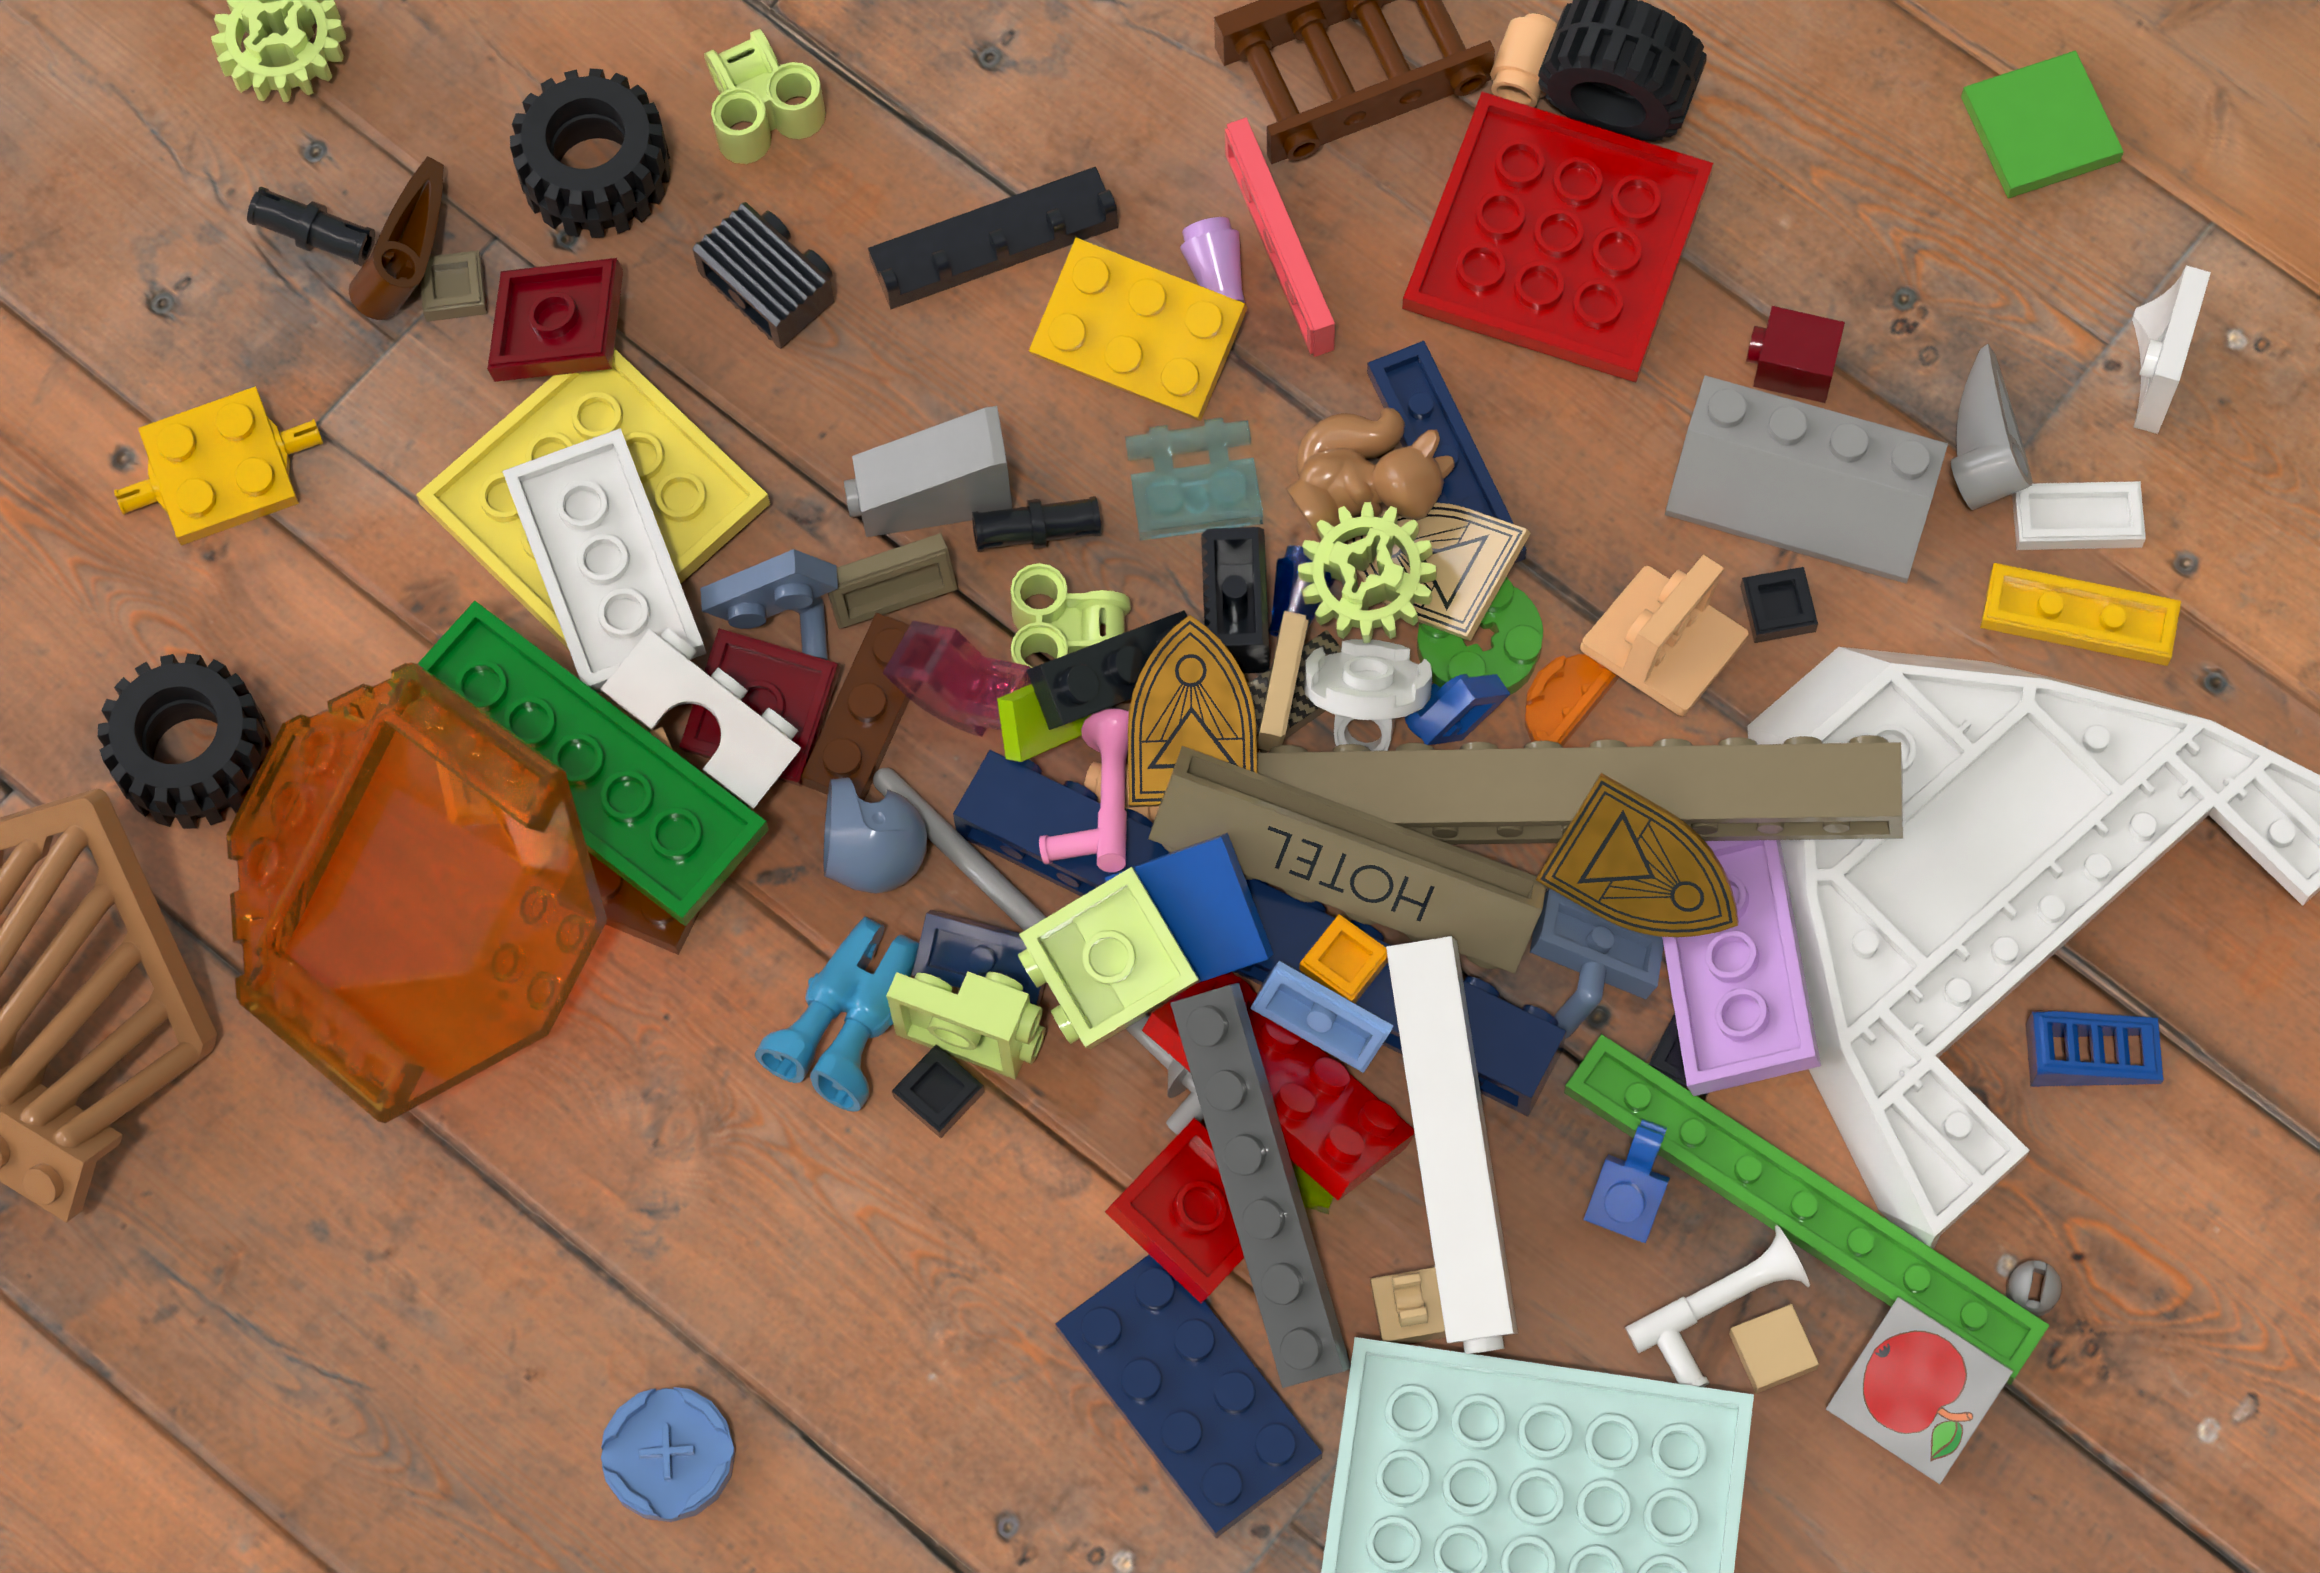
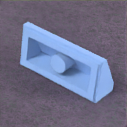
(1321, 1016)

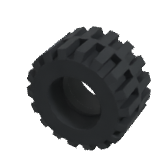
(1622, 67)
(584, 111)
(157, 703)

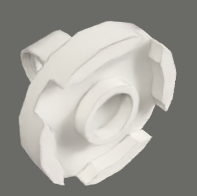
(1367, 684)

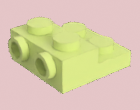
(1106, 960)
(983, 1024)

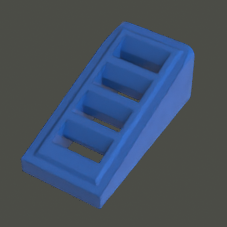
(2050, 1072)

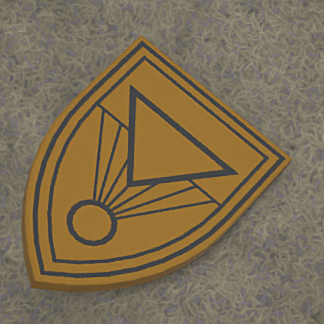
(1187, 698)
(1640, 867)

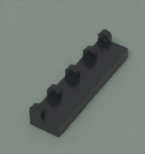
(993, 237)

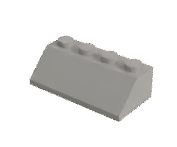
(1805, 479)

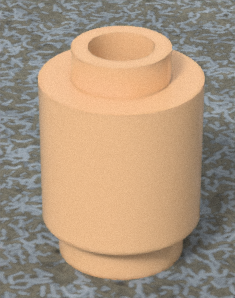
(1520, 59)

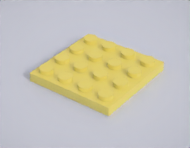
(688, 480)

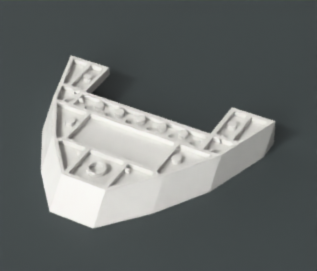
(2017, 831)

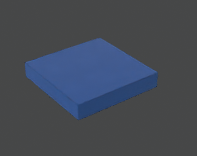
(1207, 906)

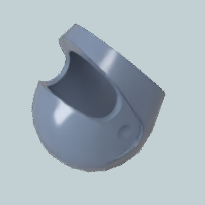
(871, 843)

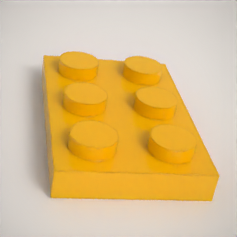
(1138, 329)

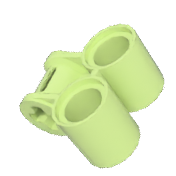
(756, 92)
(1067, 623)

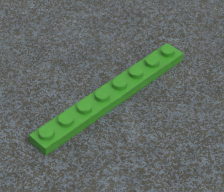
(1801, 1203)

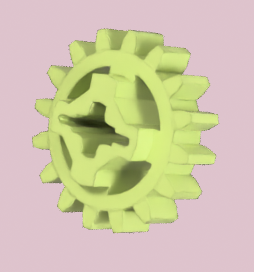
(278, 44)
(1344, 559)

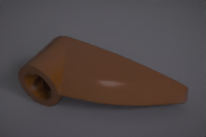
(402, 246)

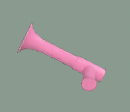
(1108, 734)

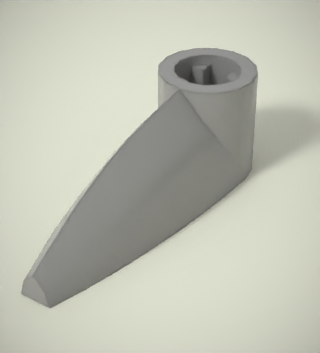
(1988, 440)

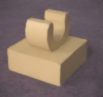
(1408, 1306)

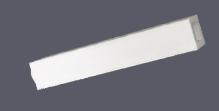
(1452, 1144)

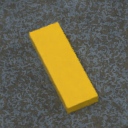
(2080, 614)

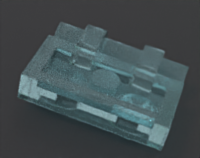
(1197, 496)

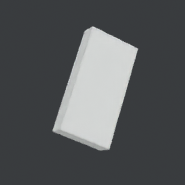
(2079, 516)

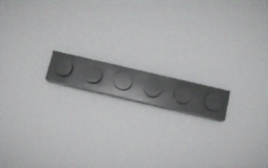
(1260, 1185)

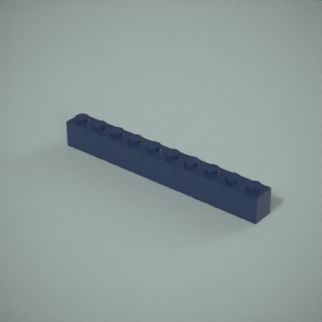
(1015, 805)

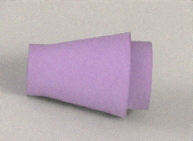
(1214, 256)

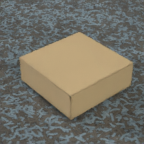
(1773, 1348)

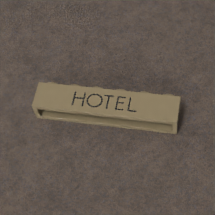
(1352, 860)

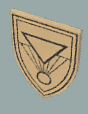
(1470, 561)

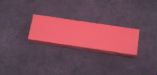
(1279, 238)

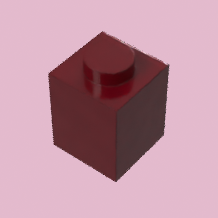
(1795, 353)

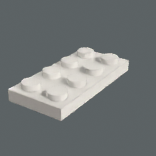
(599, 553)

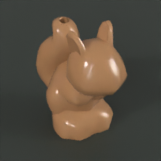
(1337, 474)

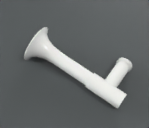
(1665, 1324)

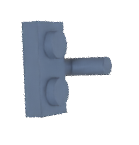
(778, 584)
(1598, 952)

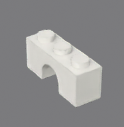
(661, 676)

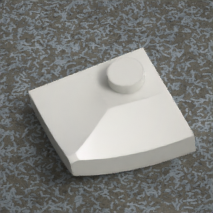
(2164, 338)

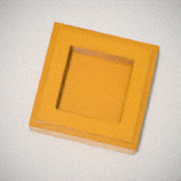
(1345, 959)

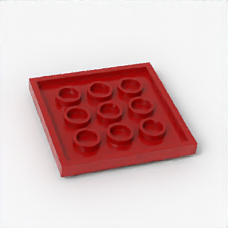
(1558, 236)

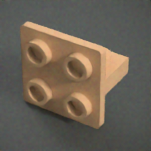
(1667, 635)

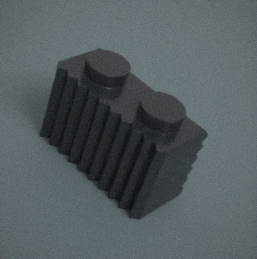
(764, 273)
(1237, 593)

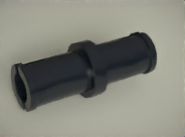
(311, 226)
(1036, 523)

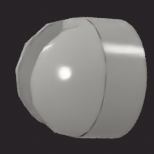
(2020, 1282)

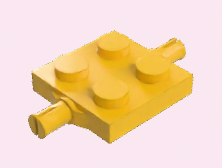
(218, 466)

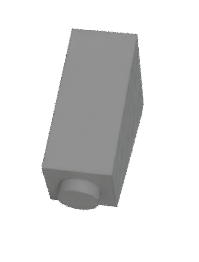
(932, 476)

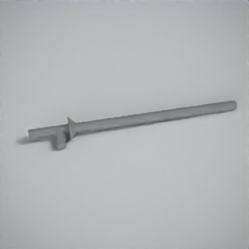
(1026, 915)

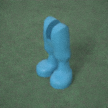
(841, 988)

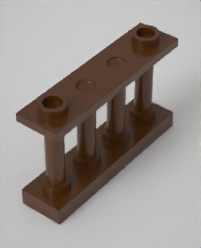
(1264, 24)

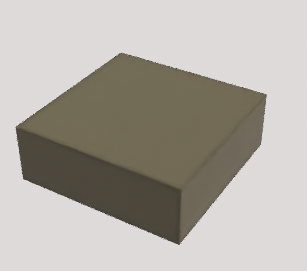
(453, 286)

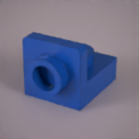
(1457, 708)

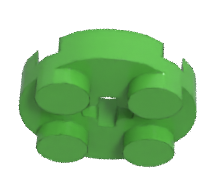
(1514, 645)

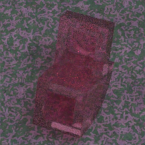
(952, 678)

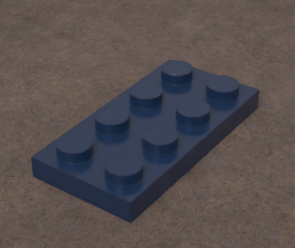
(1189, 1394)

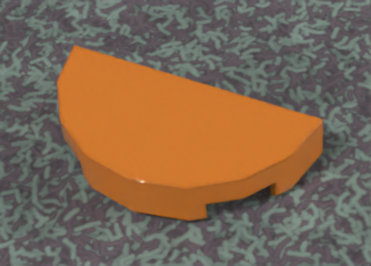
(1565, 696)

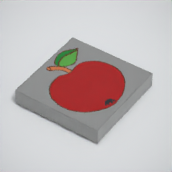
(1919, 1390)

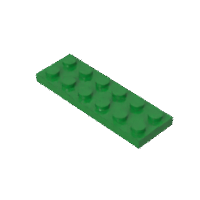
(634, 796)

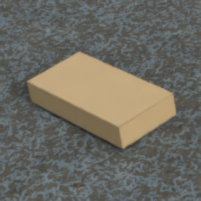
(1282, 681)

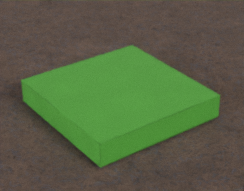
(2042, 124)

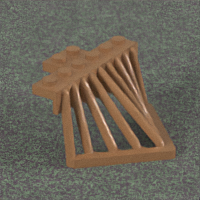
(44, 1137)

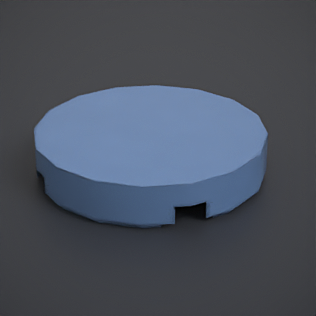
(667, 1454)

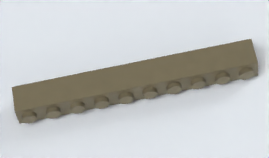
(1536, 790)

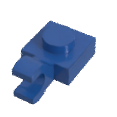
(1629, 1190)

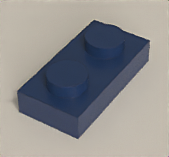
(959, 945)

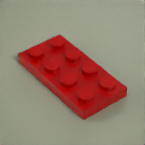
(1326, 1116)

